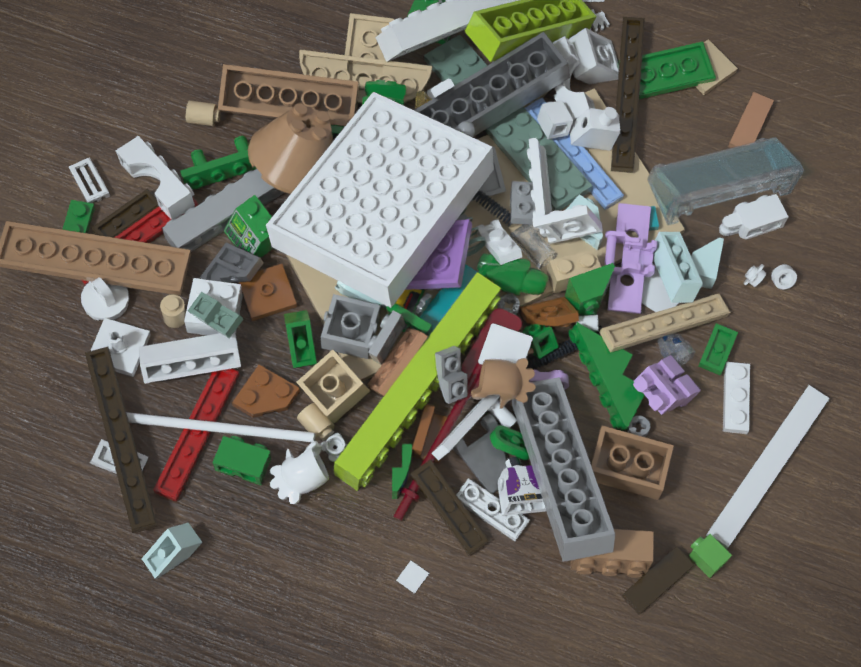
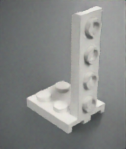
(555, 224)

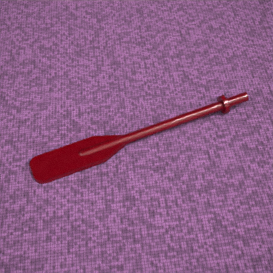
(472, 369)

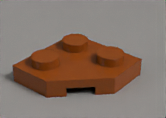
(550, 313)
(265, 393)

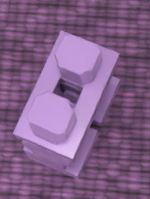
(664, 387)

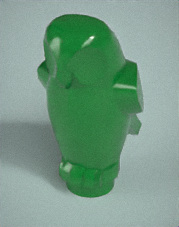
(514, 276)

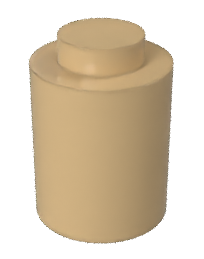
(202, 113)
(173, 311)
(316, 421)

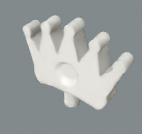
(600, 19)

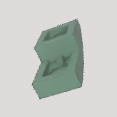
(215, 315)

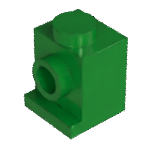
(541, 334)

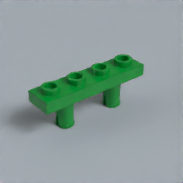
(214, 171)

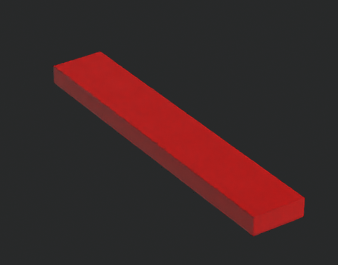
(147, 228)
(193, 441)

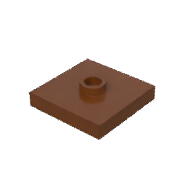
(268, 293)

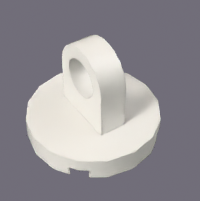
(104, 300)

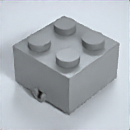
(350, 326)

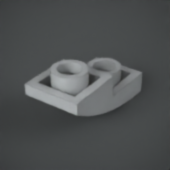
(451, 378)

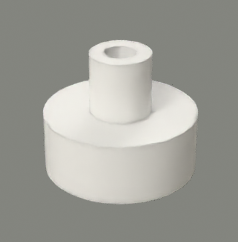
(784, 276)

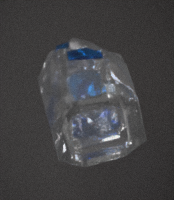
(676, 347)

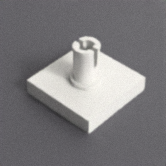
(123, 344)

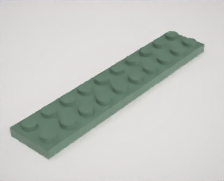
(459, 61)

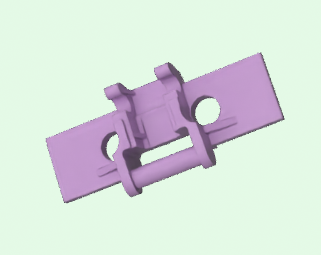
(636, 257)

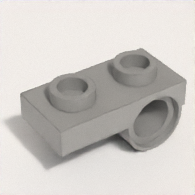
(521, 203)

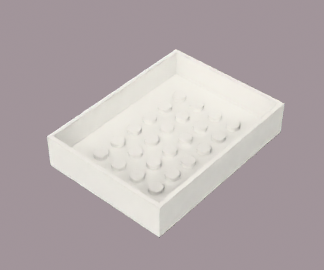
(381, 198)

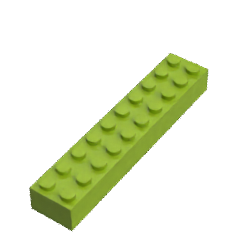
(415, 384)

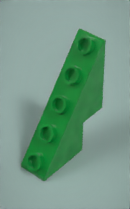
(607, 375)

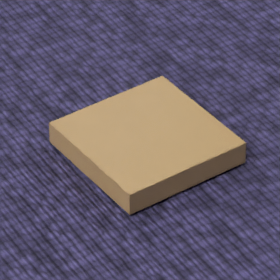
(721, 65)

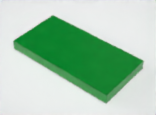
(675, 70)

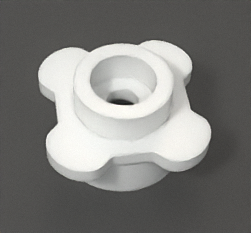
(755, 275)
(335, 439)

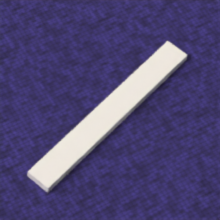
(767, 466)

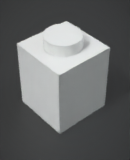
(555, 119)

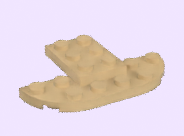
(365, 60)

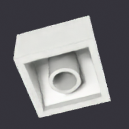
(595, 56)

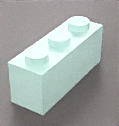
(676, 267)

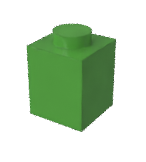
(709, 555)

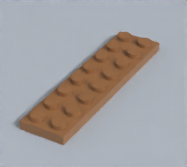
(94, 256)

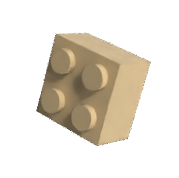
(333, 386)

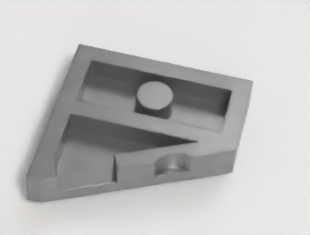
(232, 265)

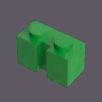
(242, 459)

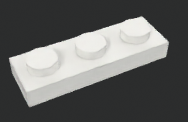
(736, 398)

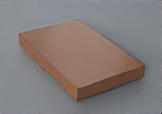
(397, 361)

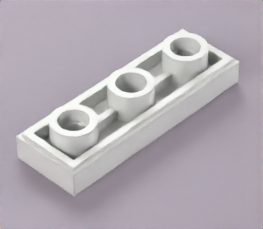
(478, 500)

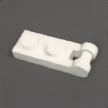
(499, 242)

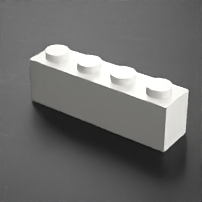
(188, 357)

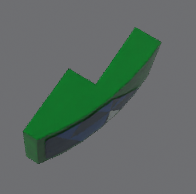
(400, 475)

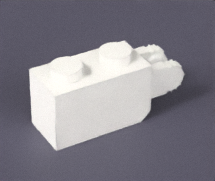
(755, 218)

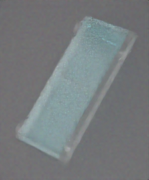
(723, 177)

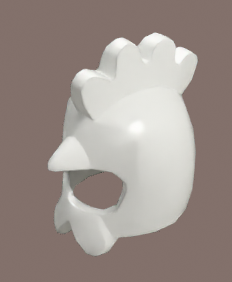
(299, 473)

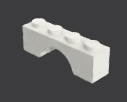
(575, 102)
(140, 160)

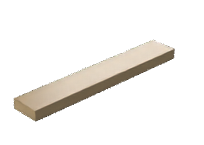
(664, 322)

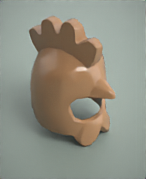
(505, 379)

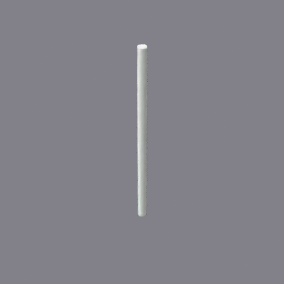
(221, 427)

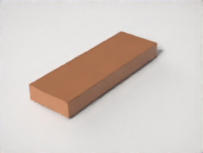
(751, 120)

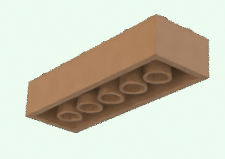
(275, 92)

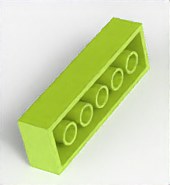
(512, 24)

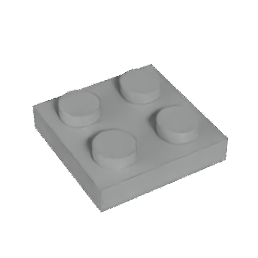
(382, 344)

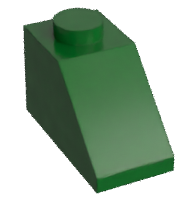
(300, 338)

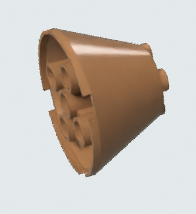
(290, 146)

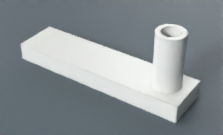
(488, 403)

